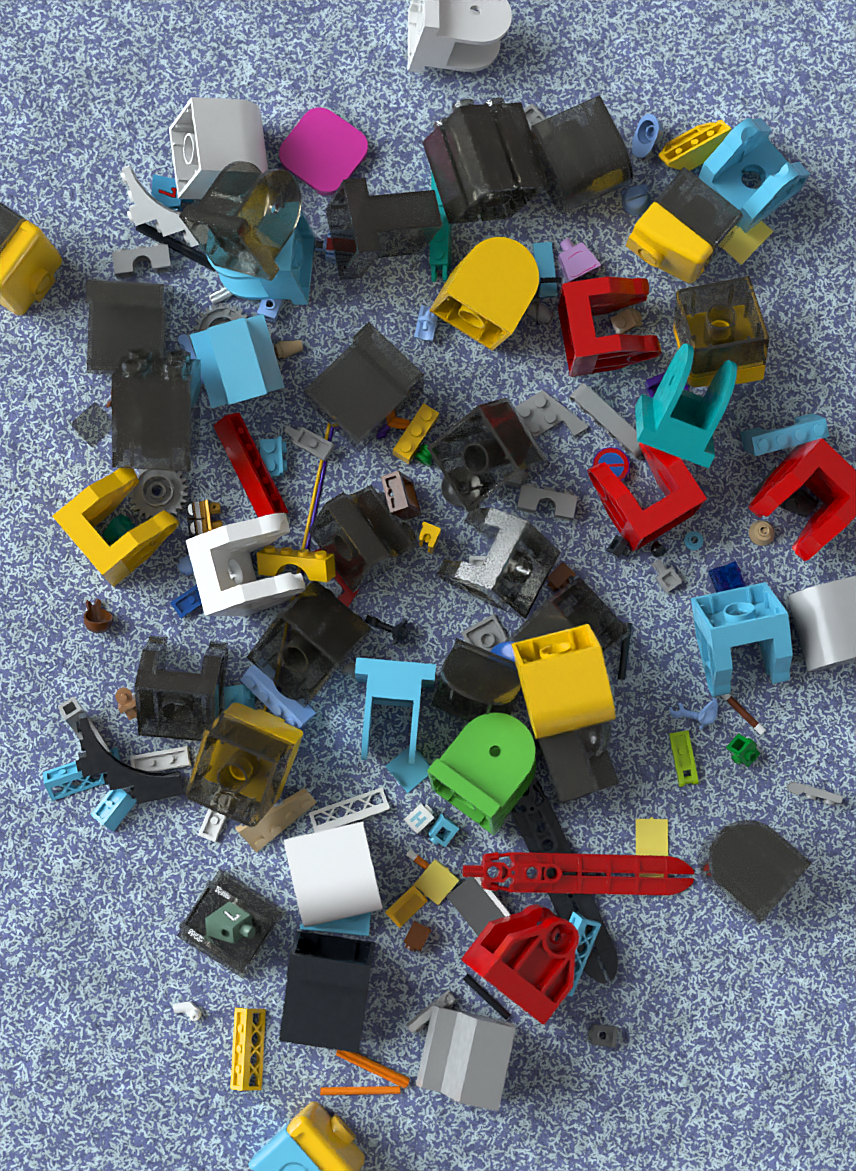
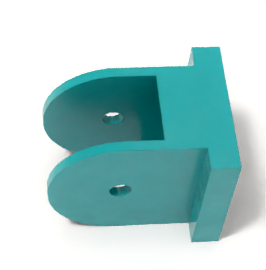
(683, 420)

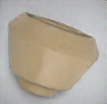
(757, 535)

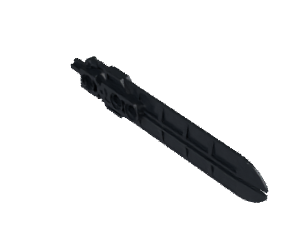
(561, 901)

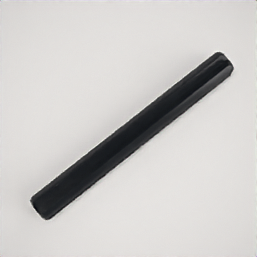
(175, 245)

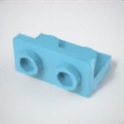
(272, 455)

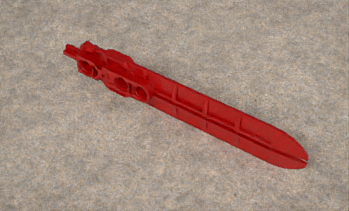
(580, 883)

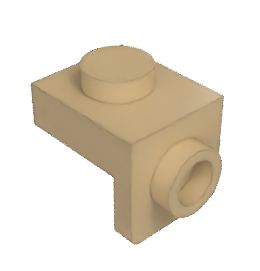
(626, 320)

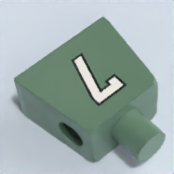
(230, 924)

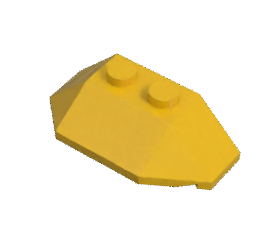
(694, 146)

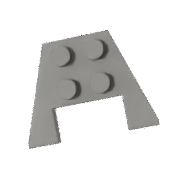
(544, 412)

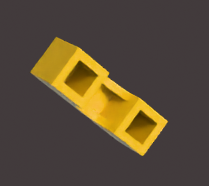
(415, 433)

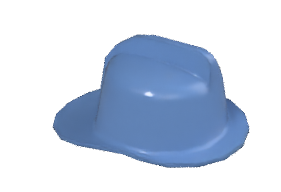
(648, 133)
(636, 199)

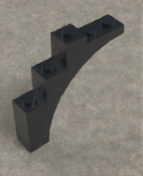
(147, 784)

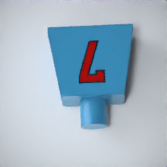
(165, 191)

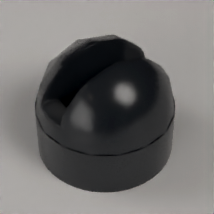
(657, 549)

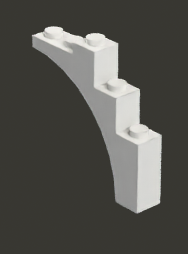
(148, 209)

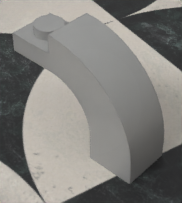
(70, 711)

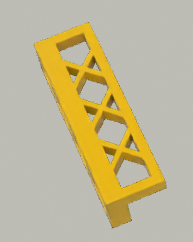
(244, 1049)

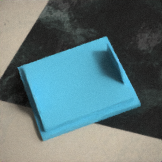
(408, 774)

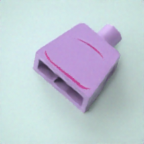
(577, 261)

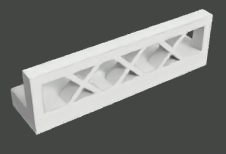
(355, 816)

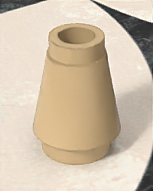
(287, 348)

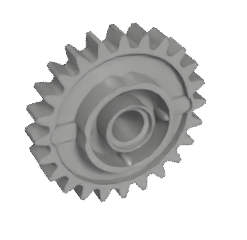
(218, 316)
(169, 500)

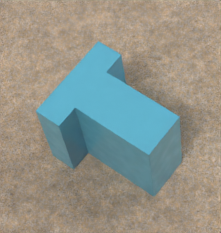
(237, 360)

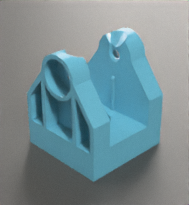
(750, 150)
(739, 619)

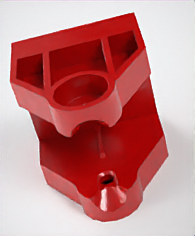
(596, 297)
(827, 477)
(642, 526)
(527, 959)

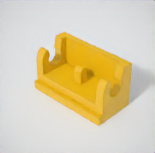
(429, 534)
(406, 906)

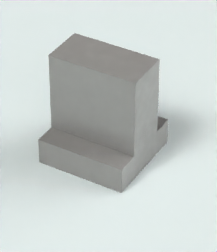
(466, 1057)

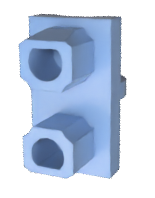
(426, 324)

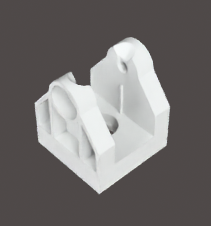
(226, 569)

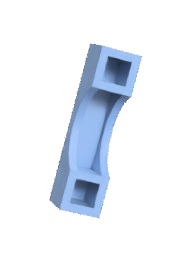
(281, 706)

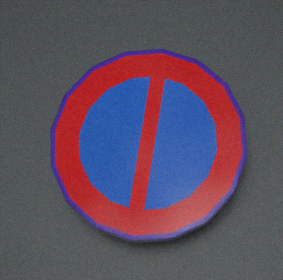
(615, 459)

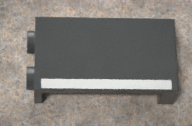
(477, 904)

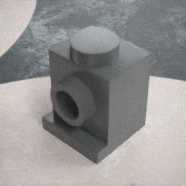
(611, 1035)

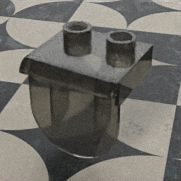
(476, 683)

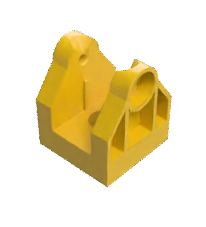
(97, 503)

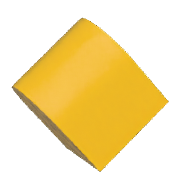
(489, 291)
(564, 681)

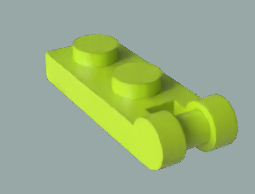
(683, 758)

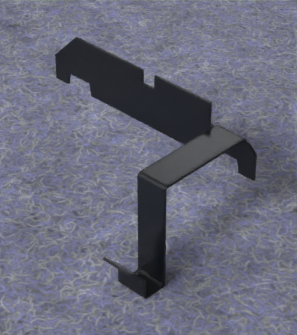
(546, 280)

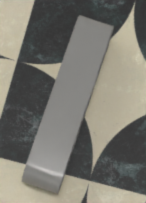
(608, 418)

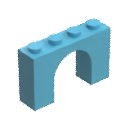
(805, 429)

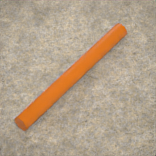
(366, 1090)

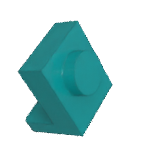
(117, 528)

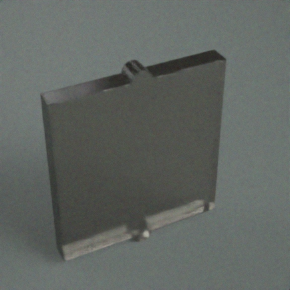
(92, 424)

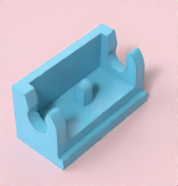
(113, 808)

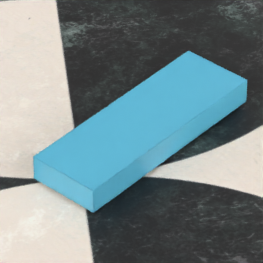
(544, 258)

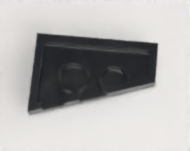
(798, 503)

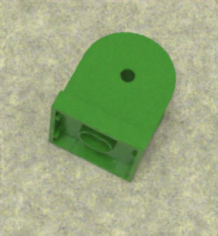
(486, 769)

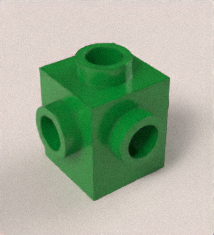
(743, 750)

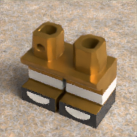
(199, 517)

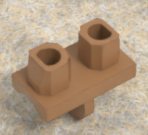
(126, 702)

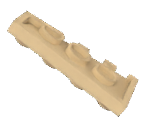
(277, 819)

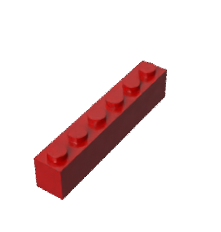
(249, 465)

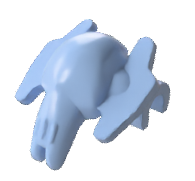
(705, 716)

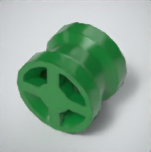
(424, 456)

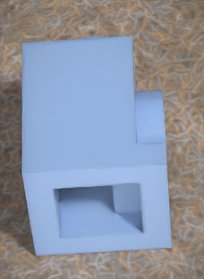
(270, 313)

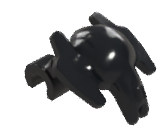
(399, 632)

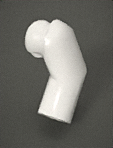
(189, 1008)

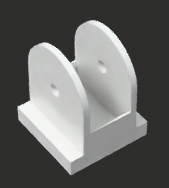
(455, 35)

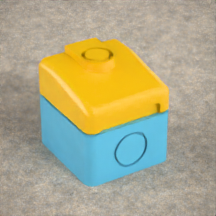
(311, 1144)

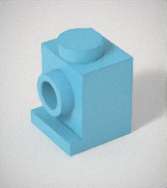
(450, 830)

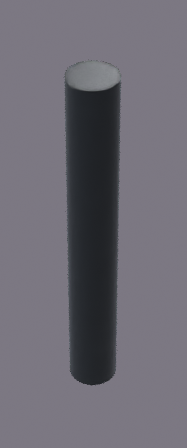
(624, 654)
(486, 996)

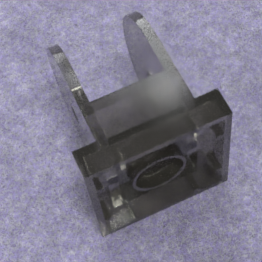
(243, 230)
(234, 956)

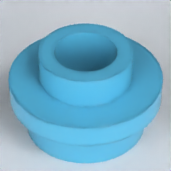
(693, 546)

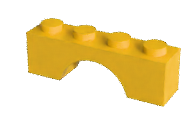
(317, 565)

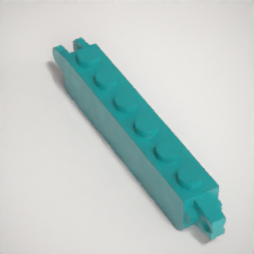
(441, 245)

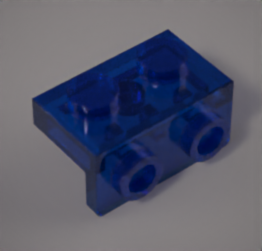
(726, 577)

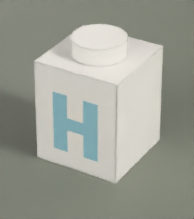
(419, 818)

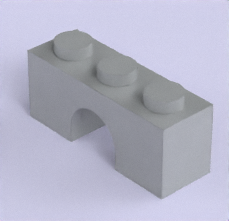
(126, 260)
(563, 502)

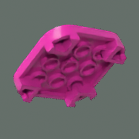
(323, 150)

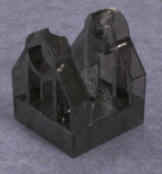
(513, 566)
(198, 693)

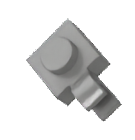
(667, 578)

